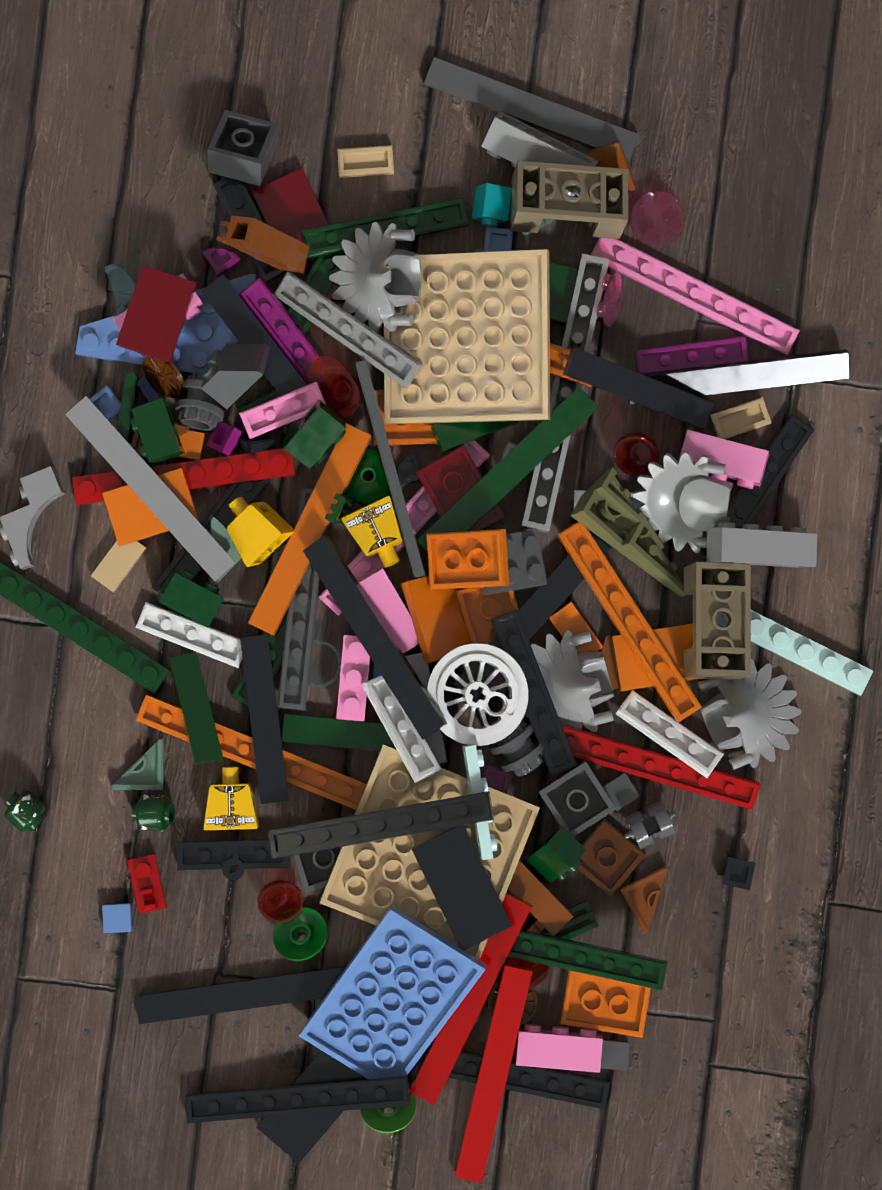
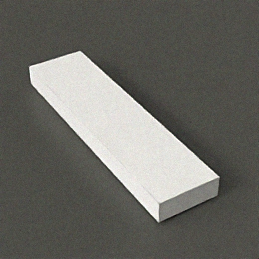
(190, 634)
(669, 734)
(410, 746)

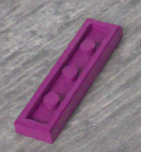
(280, 326)
(692, 354)

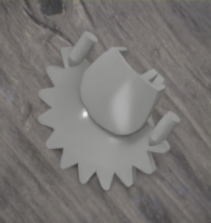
(378, 276)
(684, 499)
(572, 682)
(750, 715)

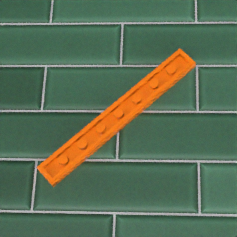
(309, 529)
(629, 621)

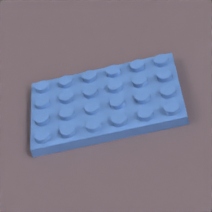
(392, 998)

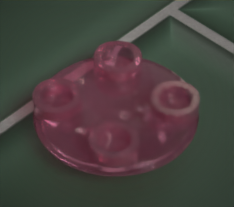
(657, 218)
(613, 298)

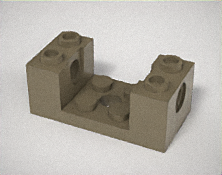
(541, 195)
(716, 649)

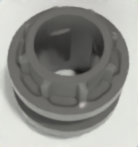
(199, 408)
(519, 751)

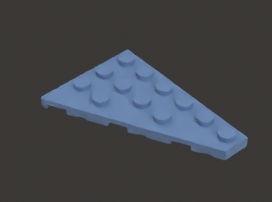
(195, 344)

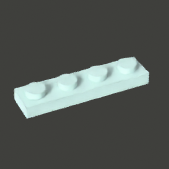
(473, 760)

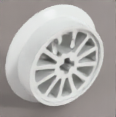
(512, 709)

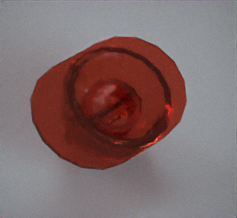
(338, 387)

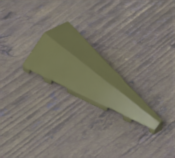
(613, 518)

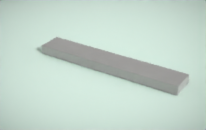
(348, 329)

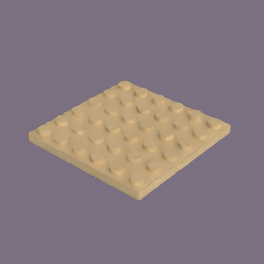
(479, 340)
(385, 871)

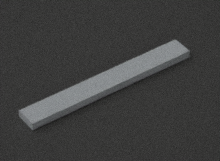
(150, 488)

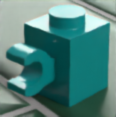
(491, 204)

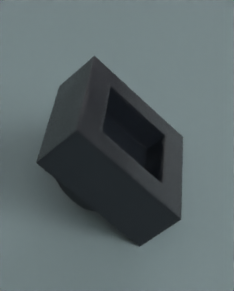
(738, 873)

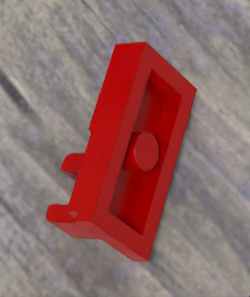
(147, 883)

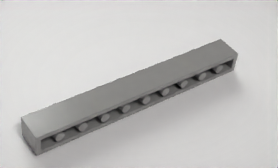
(577, 334)

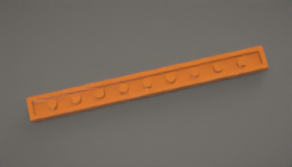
(241, 749)

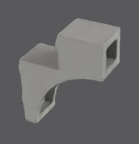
(17, 527)

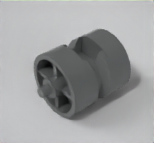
(650, 824)

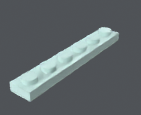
(805, 653)

